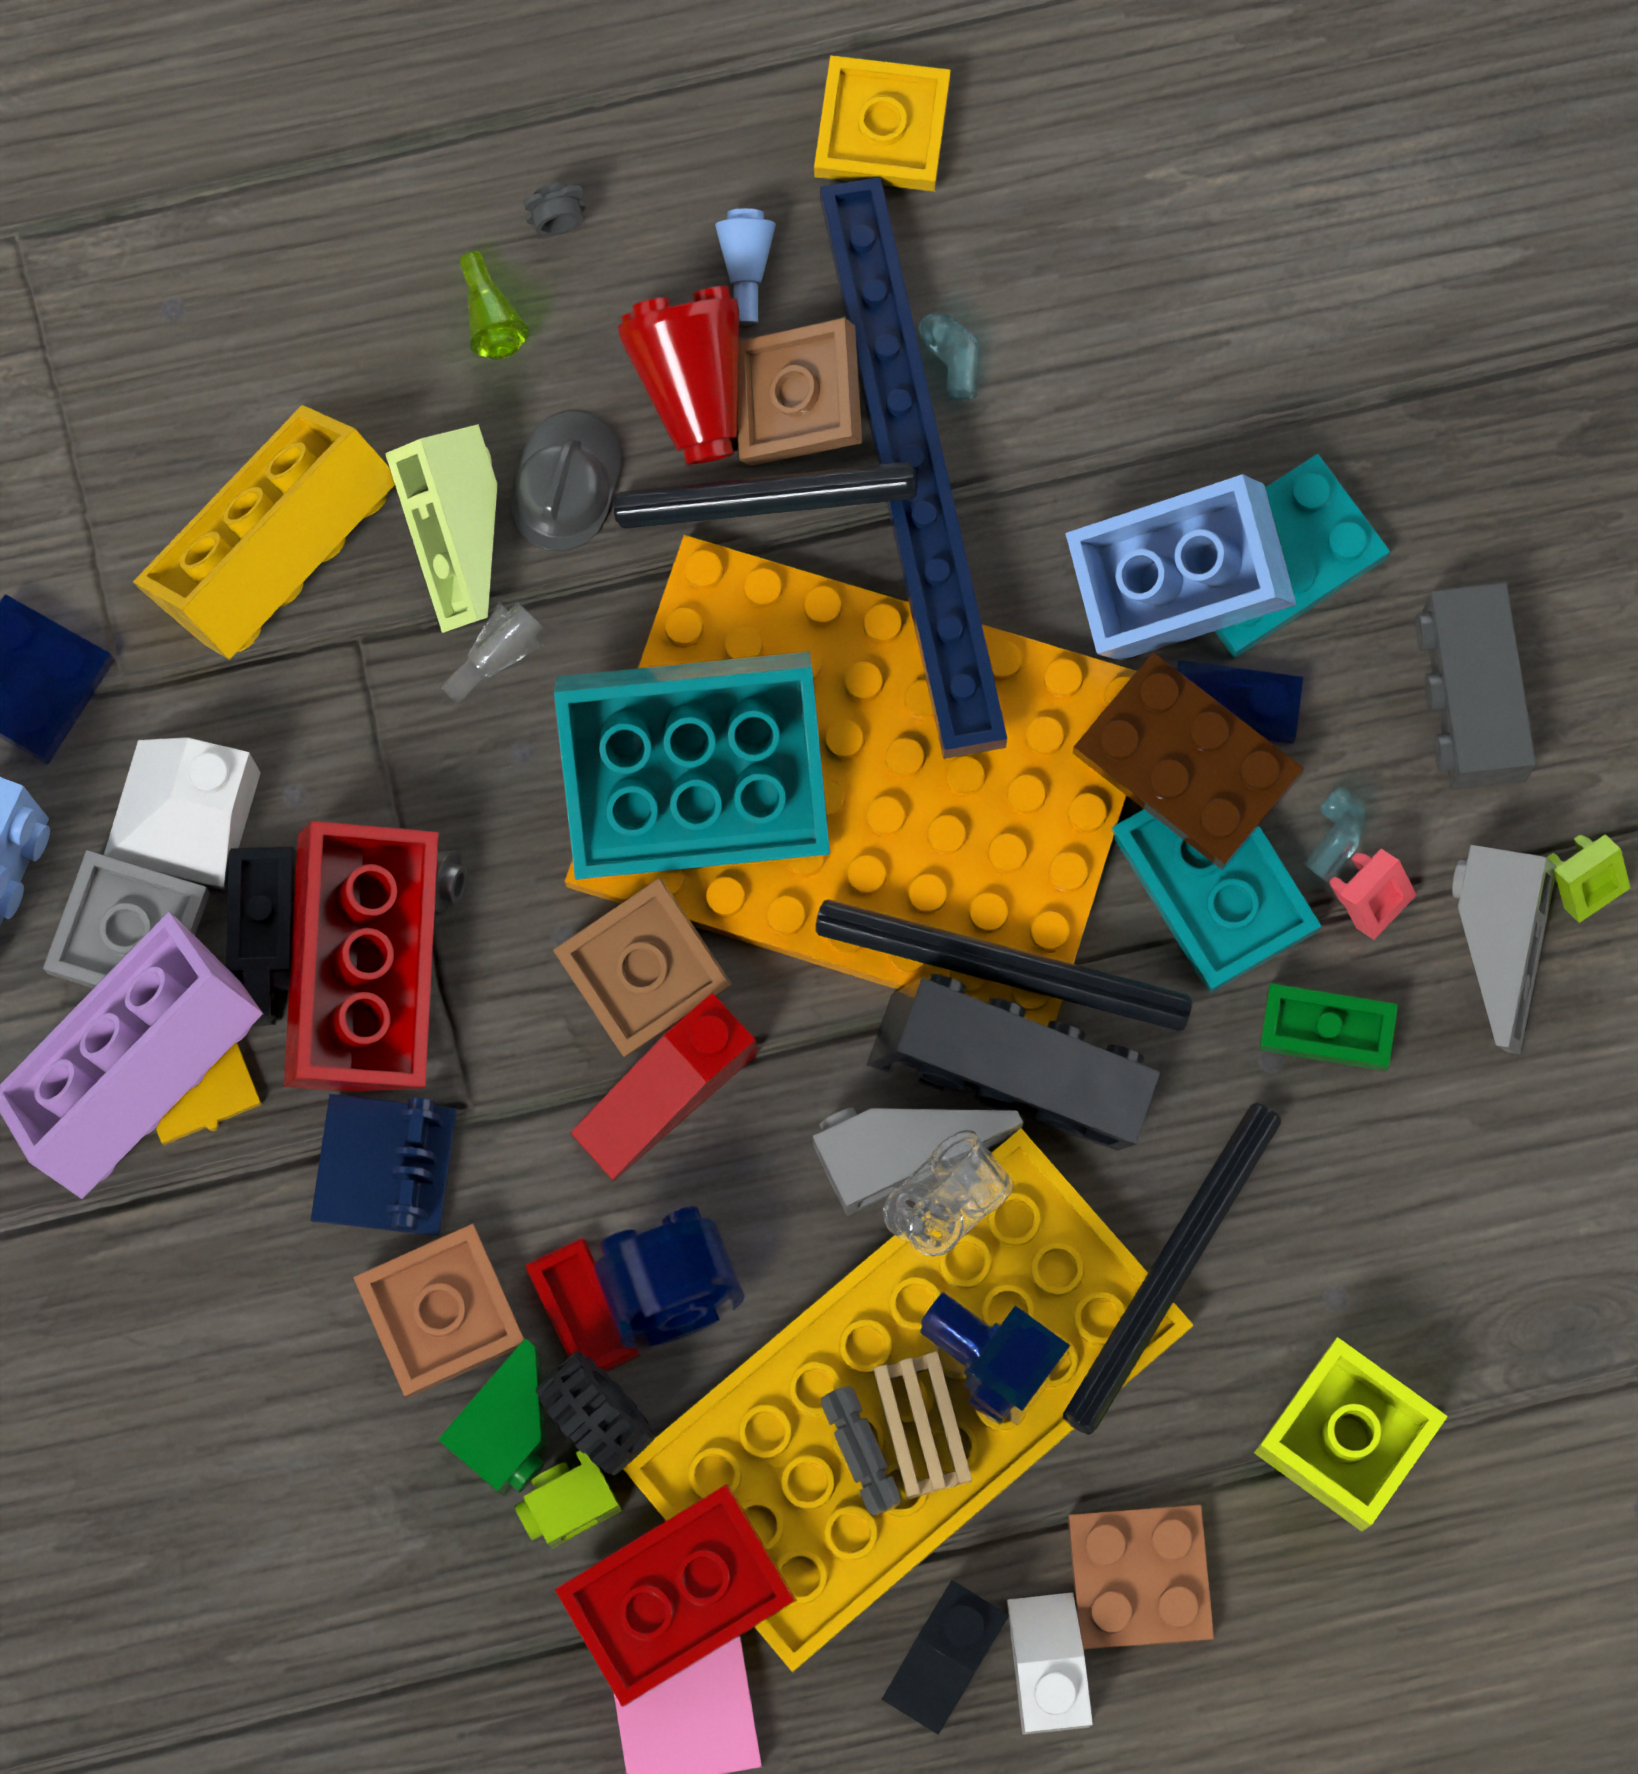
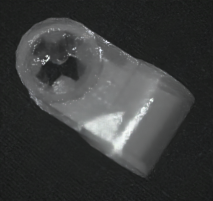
(951, 1193)

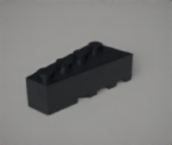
(1015, 1061)

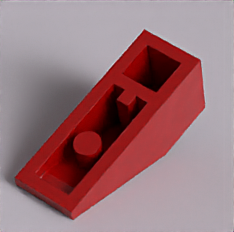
(666, 1086)

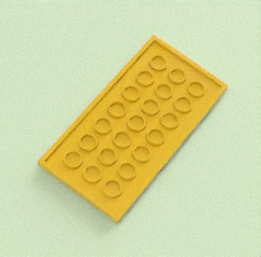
(781, 1455)

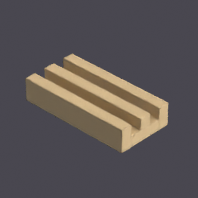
(908, 1369)

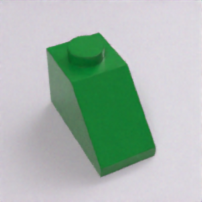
(503, 1425)

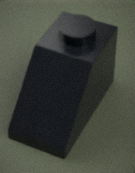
(945, 1657)

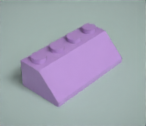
(125, 1056)

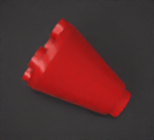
(689, 368)

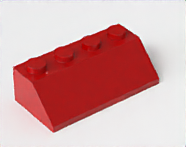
(361, 958)

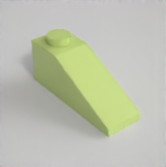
(450, 512)

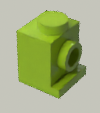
(567, 1502)

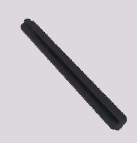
(1004, 965)
(1171, 1269)

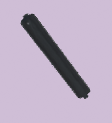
(766, 495)

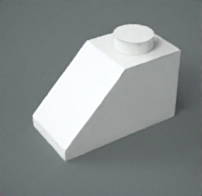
(1049, 1664)

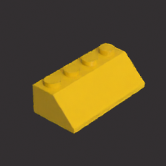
(268, 531)

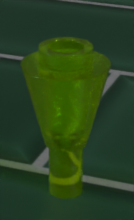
(493, 322)

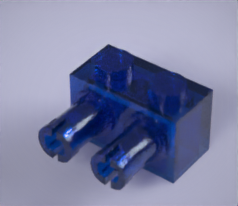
(1004, 1362)

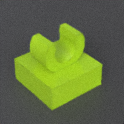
(1590, 876)

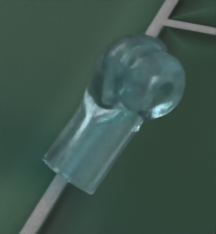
(956, 349)
(1343, 837)

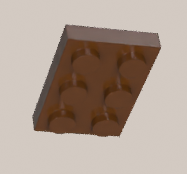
(1187, 760)

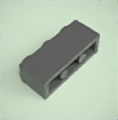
(1476, 686)

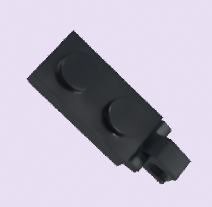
(261, 923)

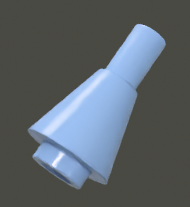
(745, 247)

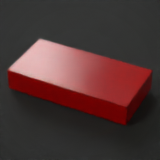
(577, 1305)

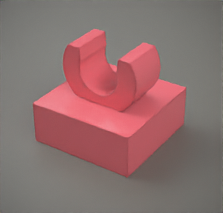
(1375, 892)

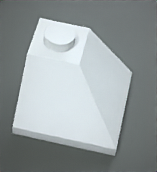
(184, 809)

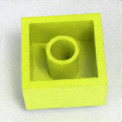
(1350, 1434)

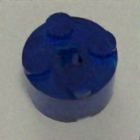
(667, 1278)

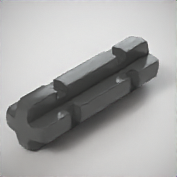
(861, 1450)

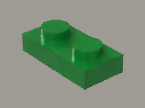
(1328, 1027)

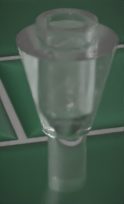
(503, 641)

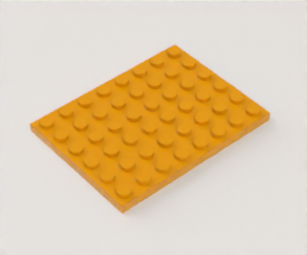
(964, 843)

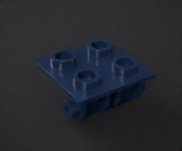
(384, 1164)

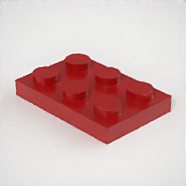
(675, 1595)

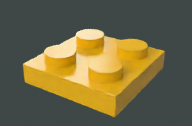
(882, 123)

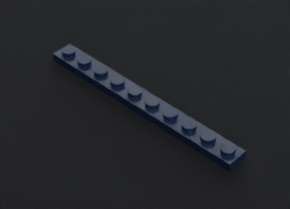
(906, 431)

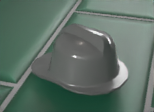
(565, 480)

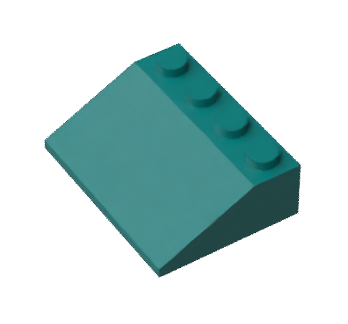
(691, 765)

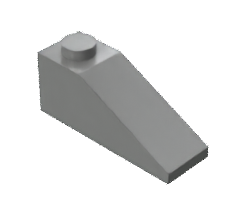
(1504, 919)
(883, 1147)

